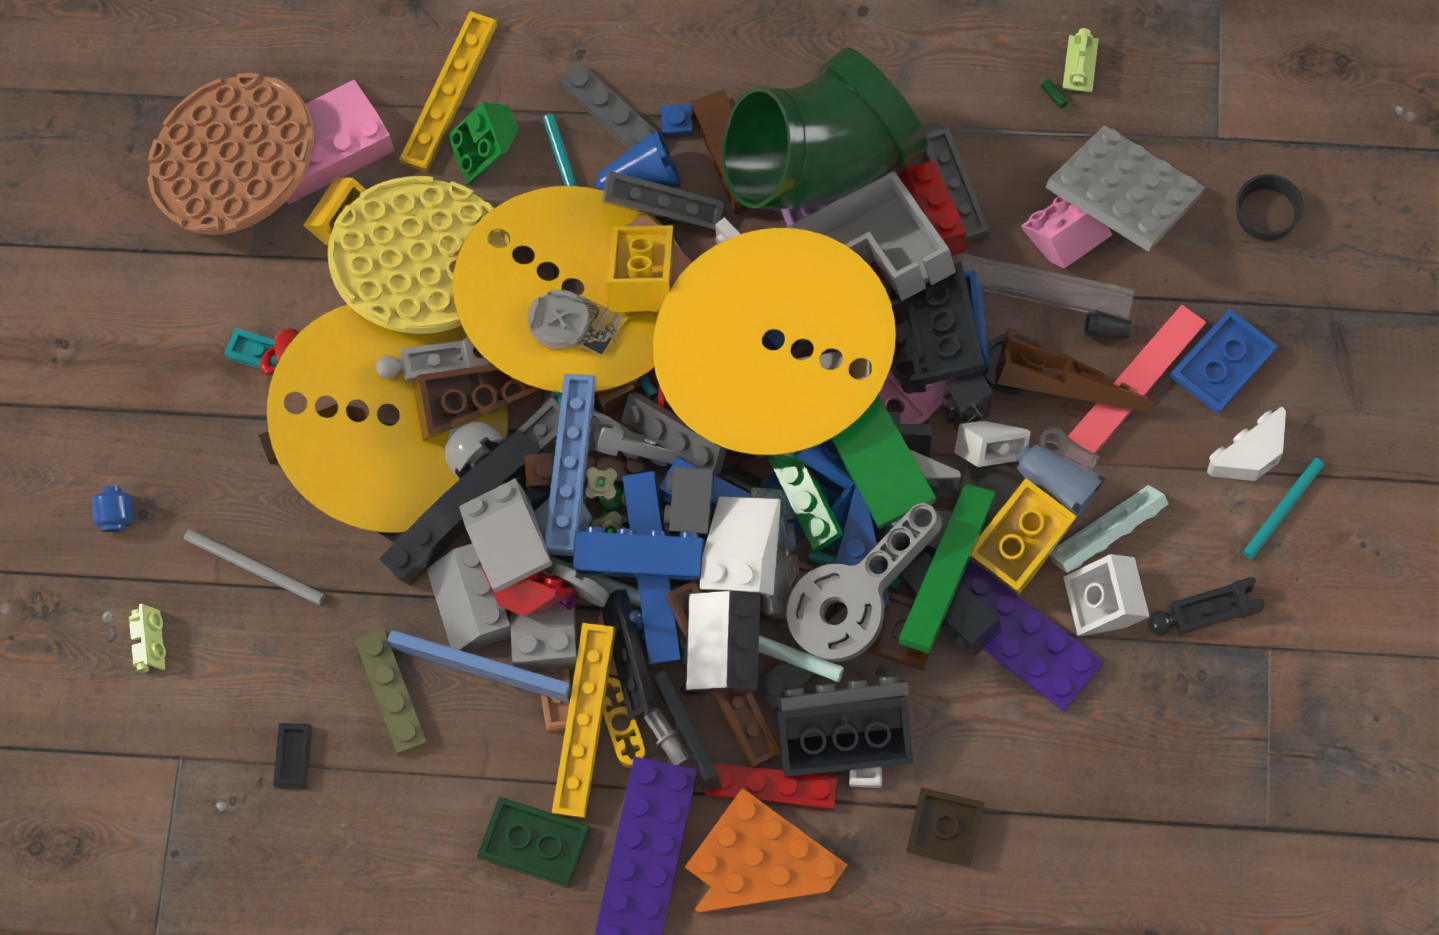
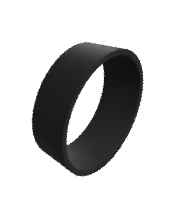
(1273, 182)

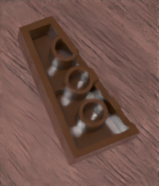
(464, 395)

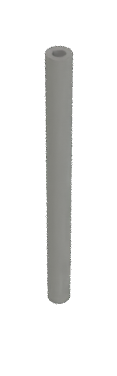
(254, 567)

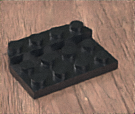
(935, 334)

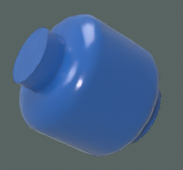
(112, 509)

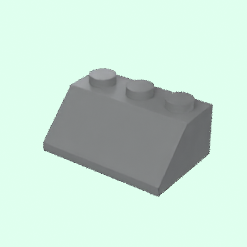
(467, 601)

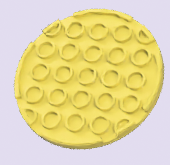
(400, 249)

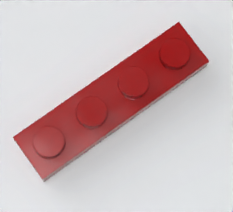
(772, 787)

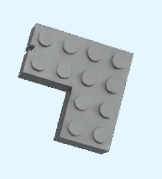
(888, 229)

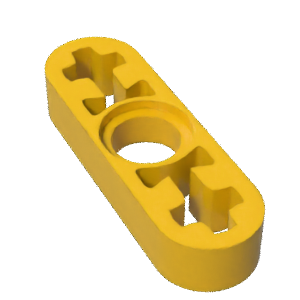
(636, 741)

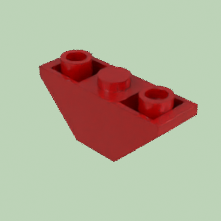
(533, 594)

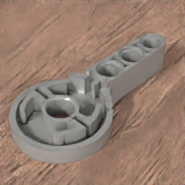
(855, 589)

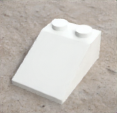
(742, 546)

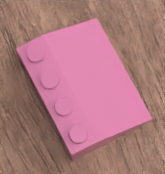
(345, 137)

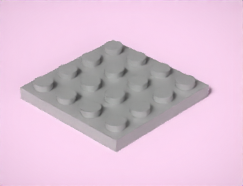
(1125, 187)

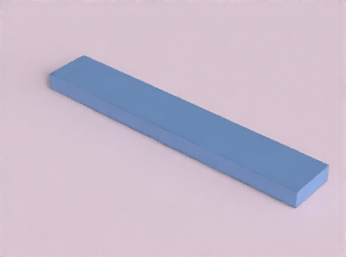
(570, 463)
(480, 666)

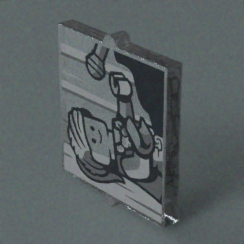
(602, 328)

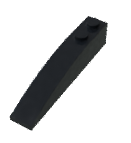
(443, 520)
(967, 618)

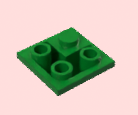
(482, 139)

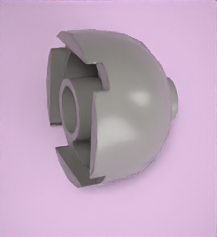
(470, 445)

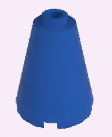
(645, 161)

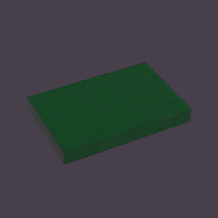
(534, 842)

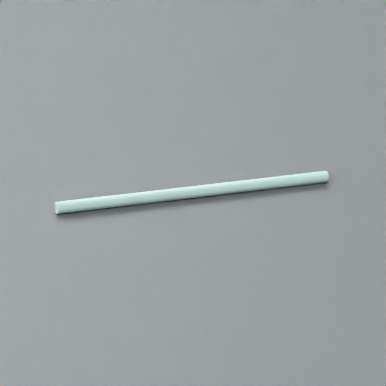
(766, 645)

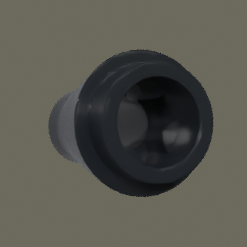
(1106, 326)

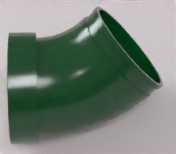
(819, 137)

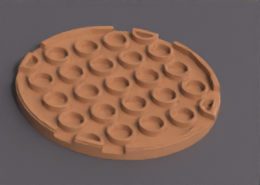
(231, 154)

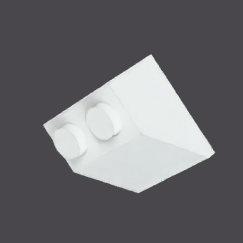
(1106, 595)

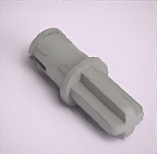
(668, 738)

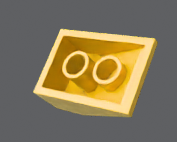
(640, 268)
(1021, 536)

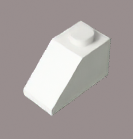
(990, 443)

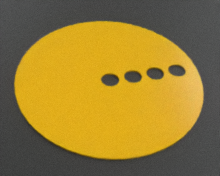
(496, 292)
(765, 399)
(364, 469)

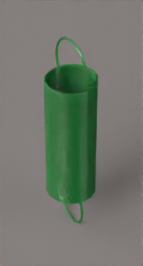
(1054, 93)

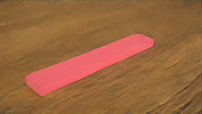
(1140, 376)

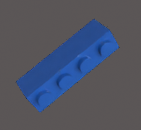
(638, 555)

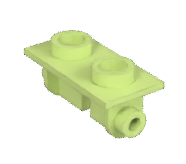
(1080, 61)
(147, 625)

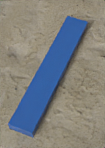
(658, 618)

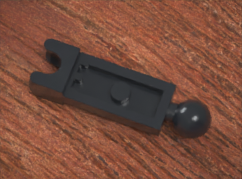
(1208, 609)

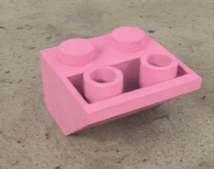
(1064, 232)

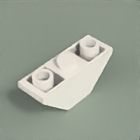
(1252, 451)

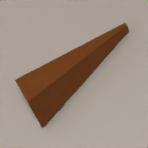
(1047, 372)

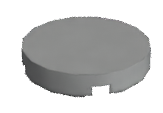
(558, 319)
(585, 587)

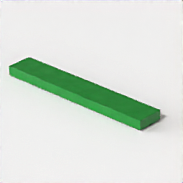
(947, 568)

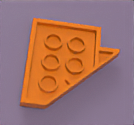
(760, 859)

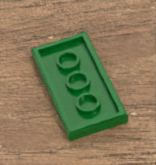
(882, 466)

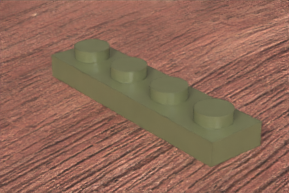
(391, 692)

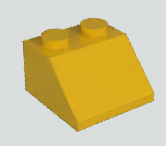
(337, 196)

